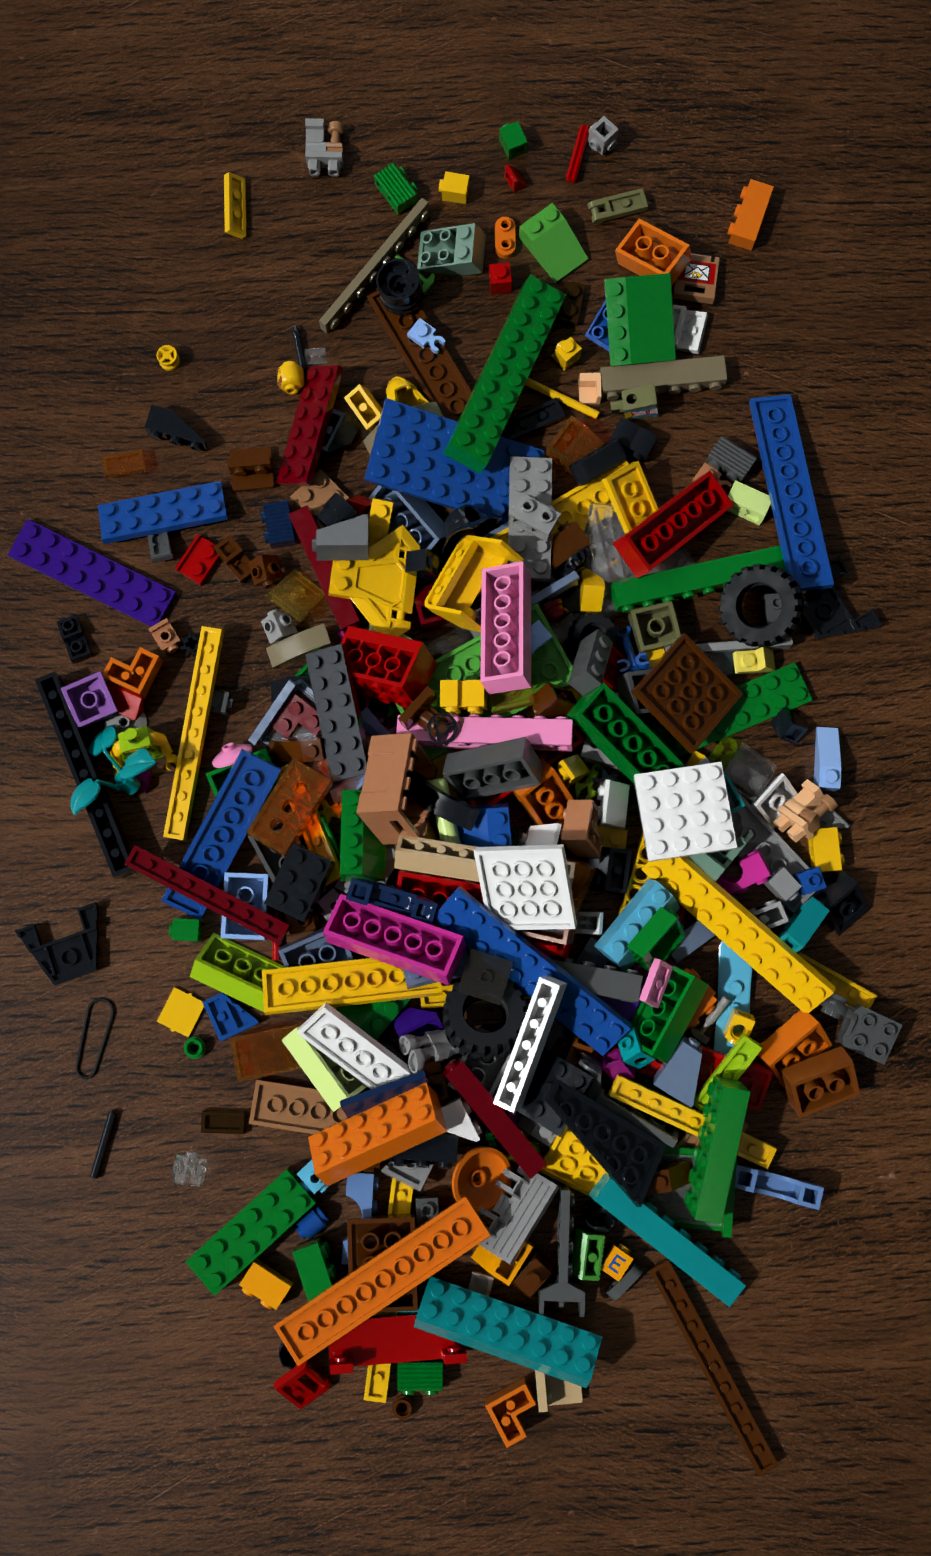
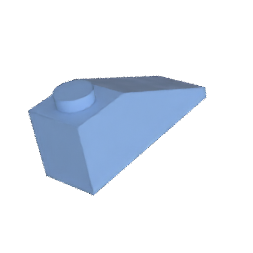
(827, 759)

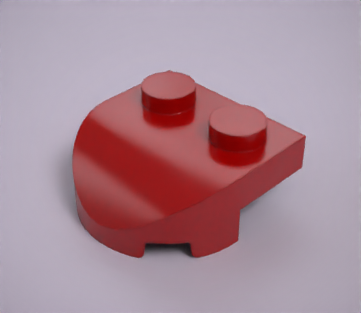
(551, 948)

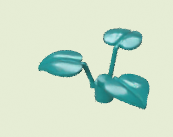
(125, 779)

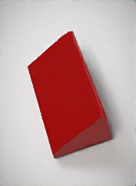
(127, 702)

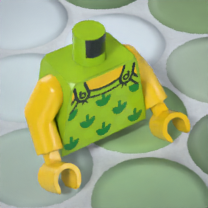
(138, 738)

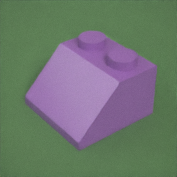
(89, 700)

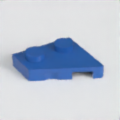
(227, 1016)

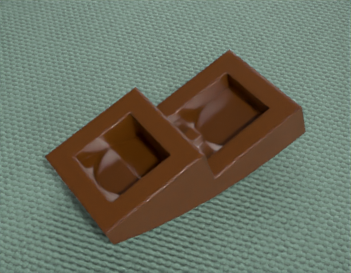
(234, 558)

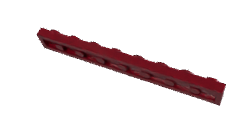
(207, 895)

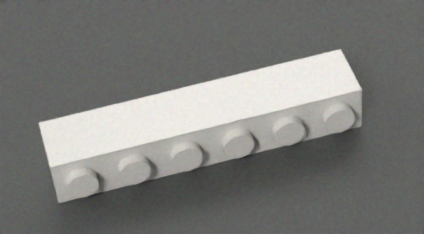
(530, 1043)

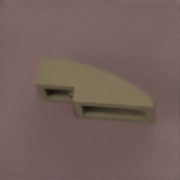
(297, 645)

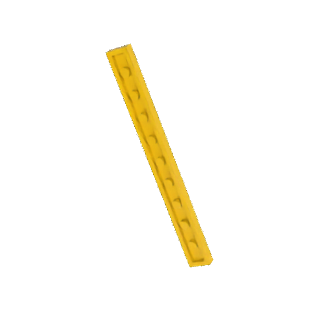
(193, 733)
(378, 1375)

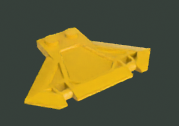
(379, 583)

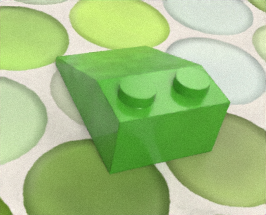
(552, 243)

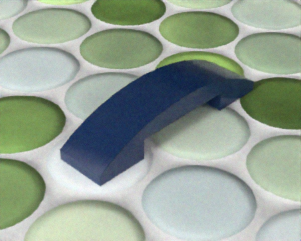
(392, 898)

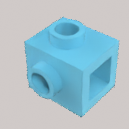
(308, 1181)

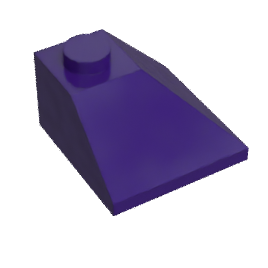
(416, 1022)

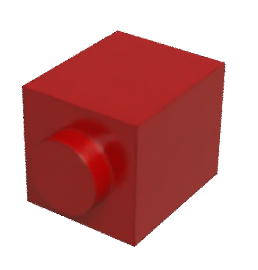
(500, 278)

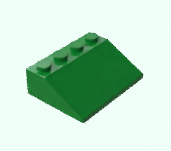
(640, 319)

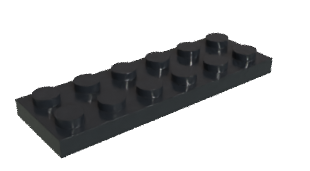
(338, 712)

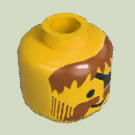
(290, 377)

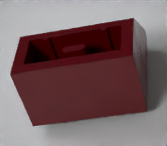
(426, 617)

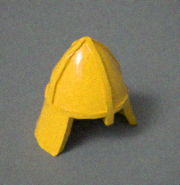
(404, 392)

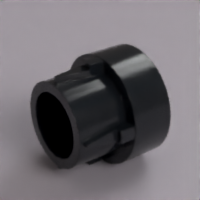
(336, 510)

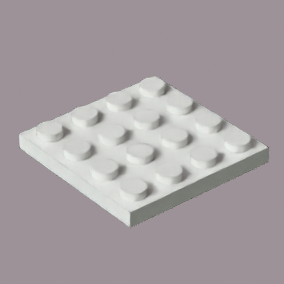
(685, 811)
(527, 886)

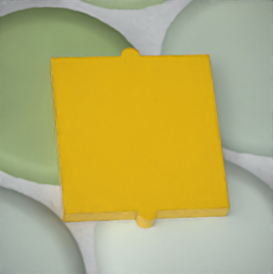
(181, 1012)

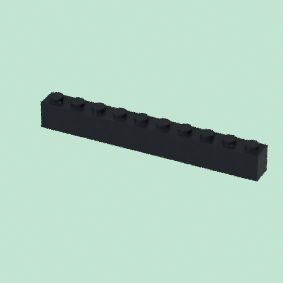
(84, 767)

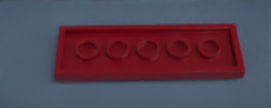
(310, 426)

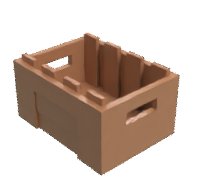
(382, 799)

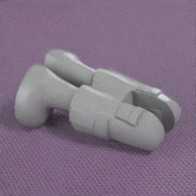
(436, 1047)

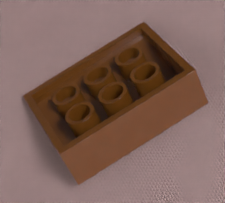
(373, 1235)

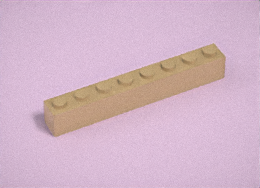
(442, 858)

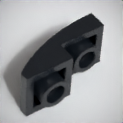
(74, 639)

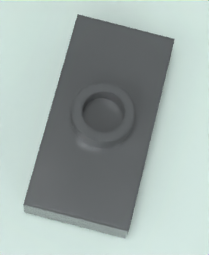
(160, 547)

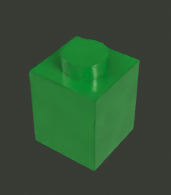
(513, 140)
(186, 930)

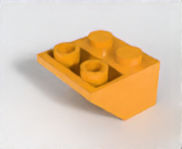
(497, 1266)

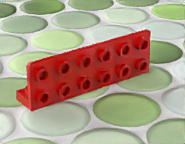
(390, 1341)

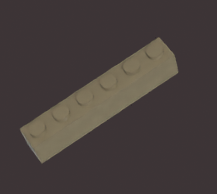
(666, 375)

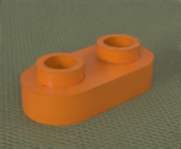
(505, 236)

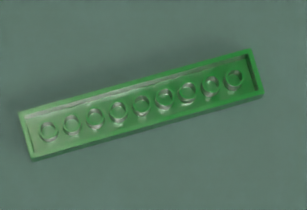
(504, 374)

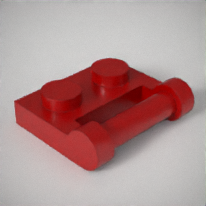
(297, 1389)

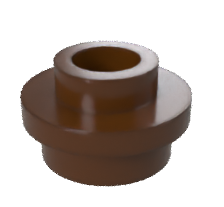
(403, 1414)

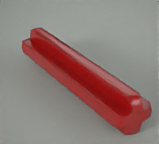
(578, 154)

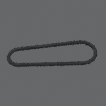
(83, 1036)

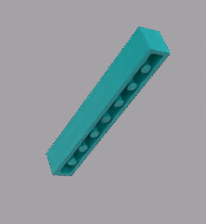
(669, 1241)

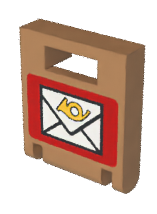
(699, 274)

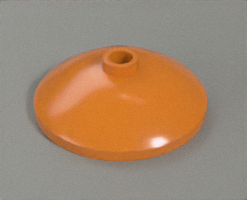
(488, 1167)

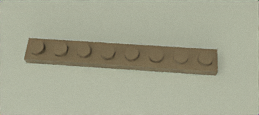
(369, 272)

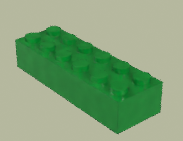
(621, 734)
(716, 1149)
(251, 1231)

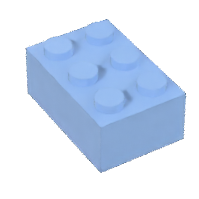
(252, 890)

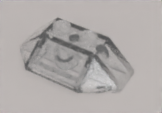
(602, 530)

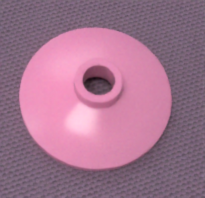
(229, 754)

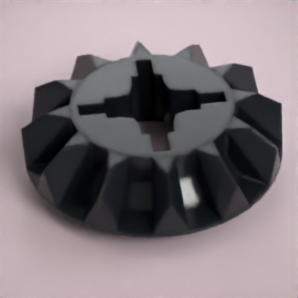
(577, 561)

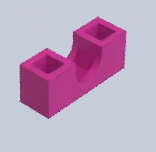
(754, 871)

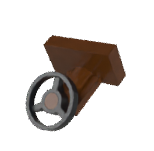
(428, 718)

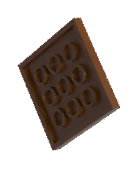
(687, 693)

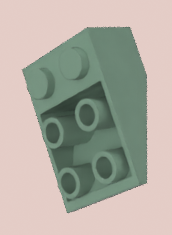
(452, 250)

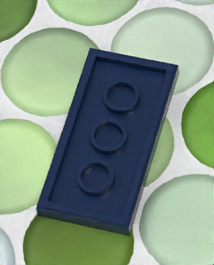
(375, 1096)

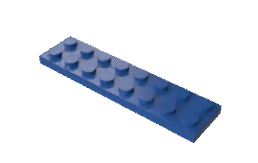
(225, 826)

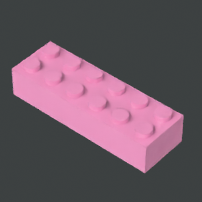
(506, 628)

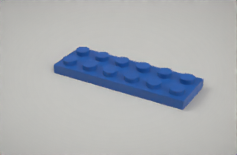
(162, 512)

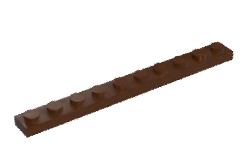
(713, 1367)

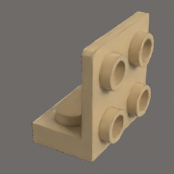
(555, 1391)

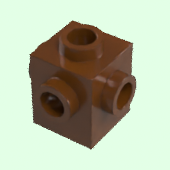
(266, 570)

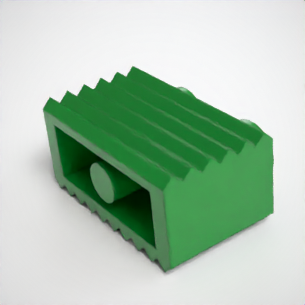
(396, 188)
(420, 1376)

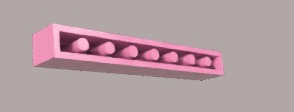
(481, 731)

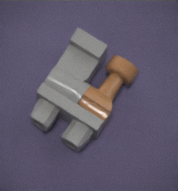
(321, 153)

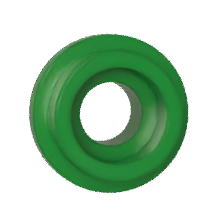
(188, 1044)

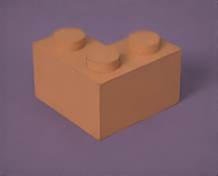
(580, 829)

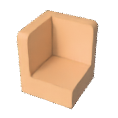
(589, 388)

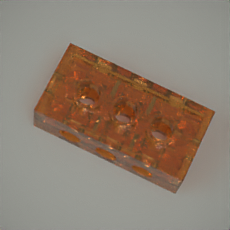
(283, 794)

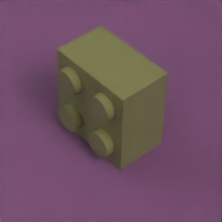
(654, 627)

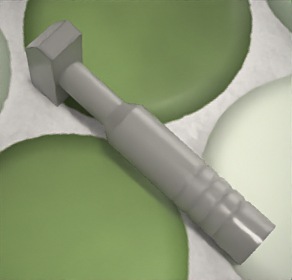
(711, 1018)

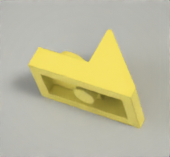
(754, 661)

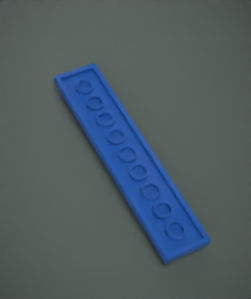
(791, 492)
(579, 1007)

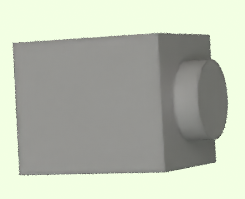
(783, 884)

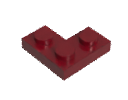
(295, 712)

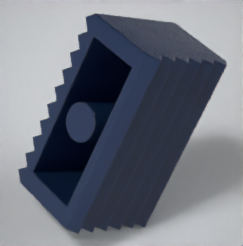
(279, 525)

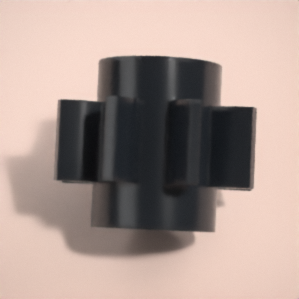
(187, 644)

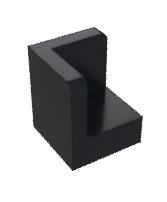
(788, 725)

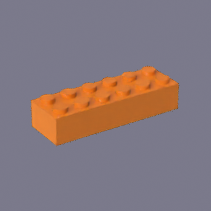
(377, 1134)

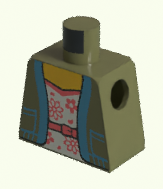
(637, 403)

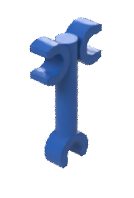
(632, 662)

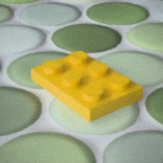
(630, 495)

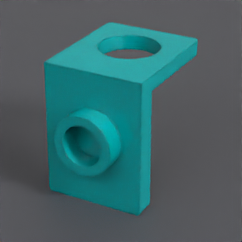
(631, 1050)

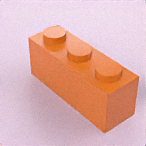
(749, 214)

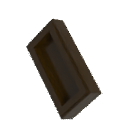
(223, 1122)

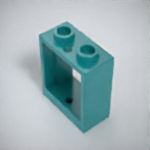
(803, 924)

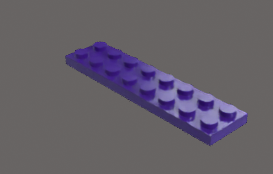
(91, 574)

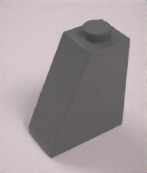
(343, 540)

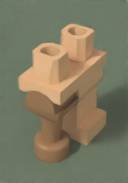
(804, 812)

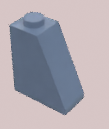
(682, 1071)

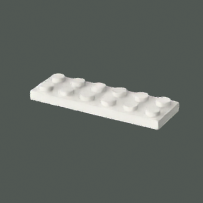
(352, 1048)

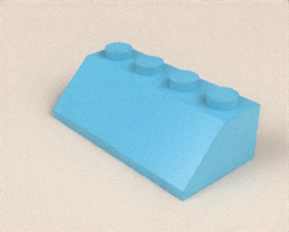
(631, 920)

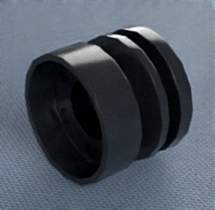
(395, 277)

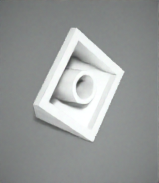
(774, 796)

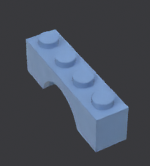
(778, 1186)
(361, 1189)

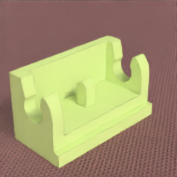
(748, 502)

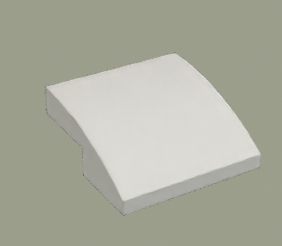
(688, 329)

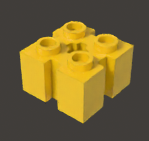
(463, 695)

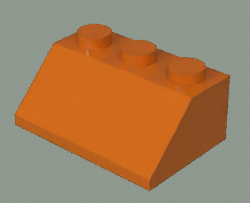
(792, 1043)

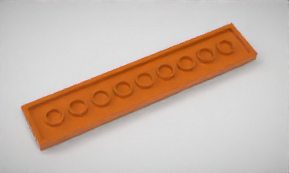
(381, 1280)

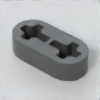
(617, 1288)

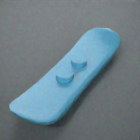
(735, 984)

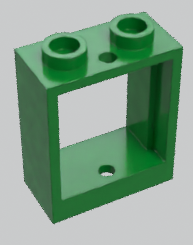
(657, 938)

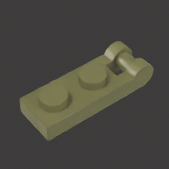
(618, 206)

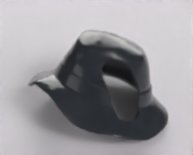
(458, 521)

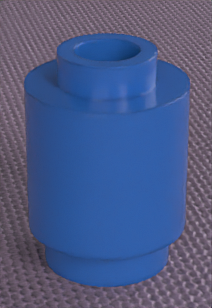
(312, 1223)

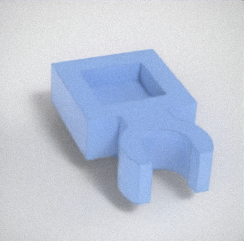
(424, 334)

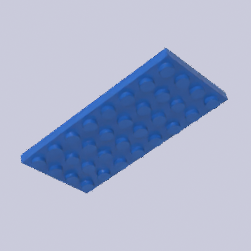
(411, 460)

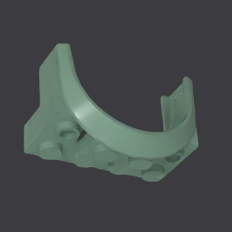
(716, 863)

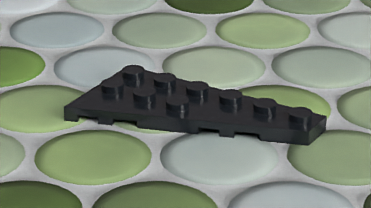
(617, 1145)

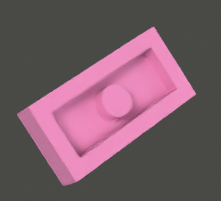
(656, 983)

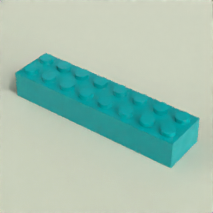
(508, 1332)

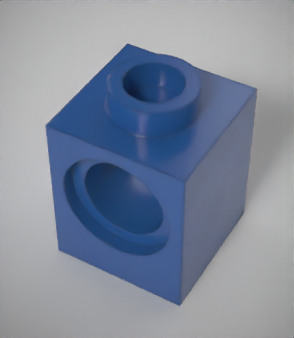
(810, 880)

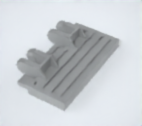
(518, 1214)

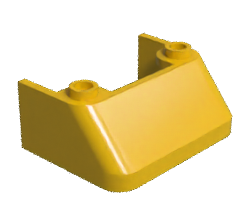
(462, 578)

